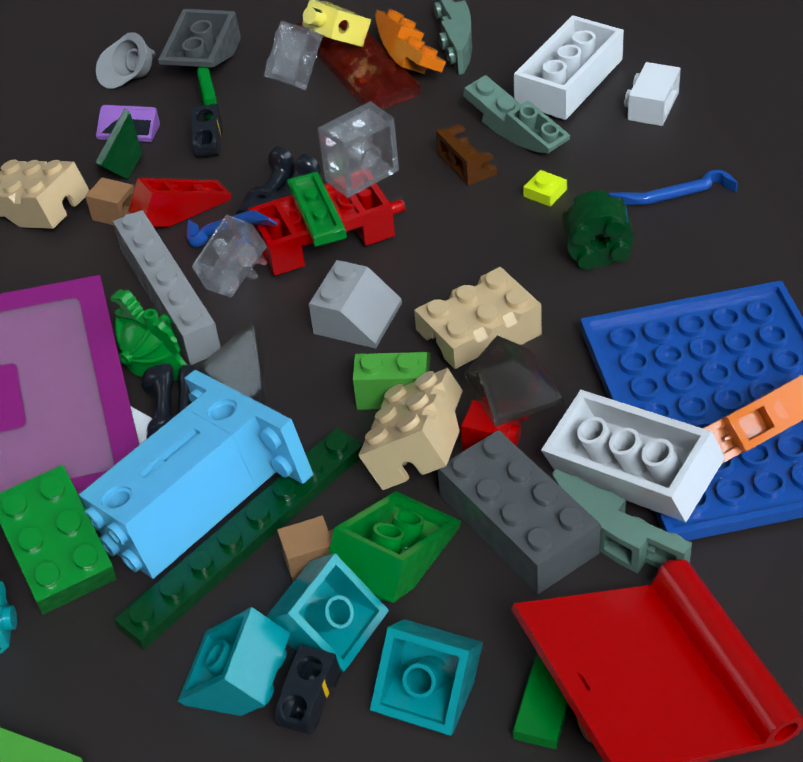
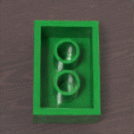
(54, 539)

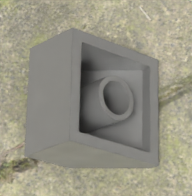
(353, 305)

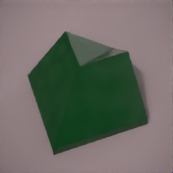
(122, 147)

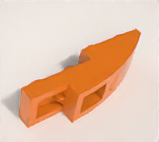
(405, 43)
(759, 419)

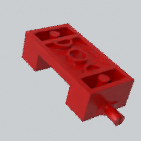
(365, 212)

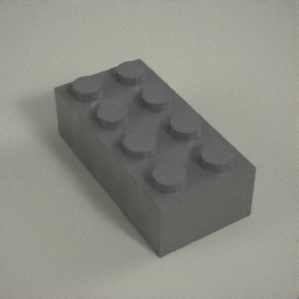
(519, 511)

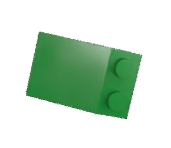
(393, 543)

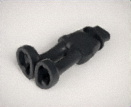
(283, 168)
(158, 383)

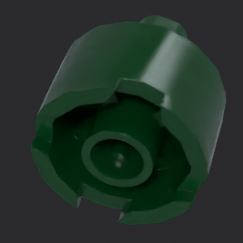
(598, 230)

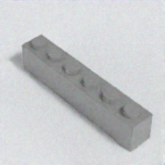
(167, 286)

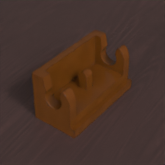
(463, 157)

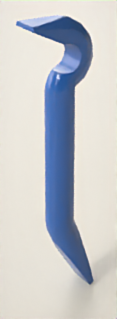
(680, 189)
(199, 238)

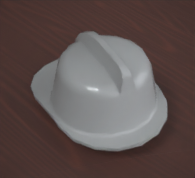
(124, 61)

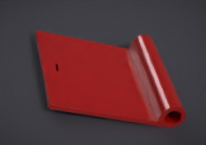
(659, 671)

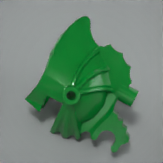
(144, 336)

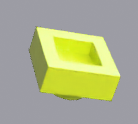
(545, 188)

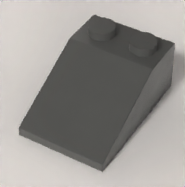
(202, 38)

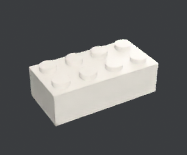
(569, 66)
(635, 454)

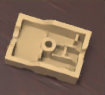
(35, 191)
(477, 315)
(414, 427)

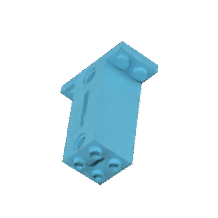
(191, 475)

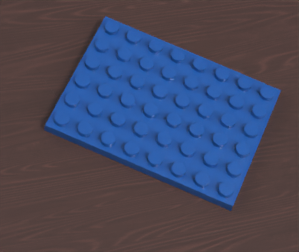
(696, 366)

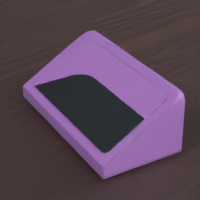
(144, 119)

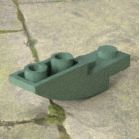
(456, 32)
(516, 122)
(623, 537)

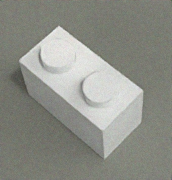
(653, 93)

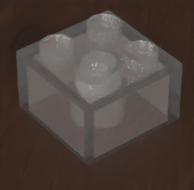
(359, 149)

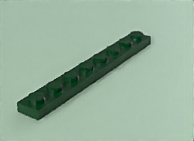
(235, 542)

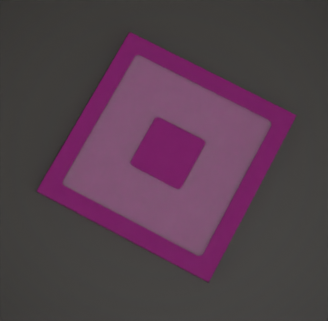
(61, 385)

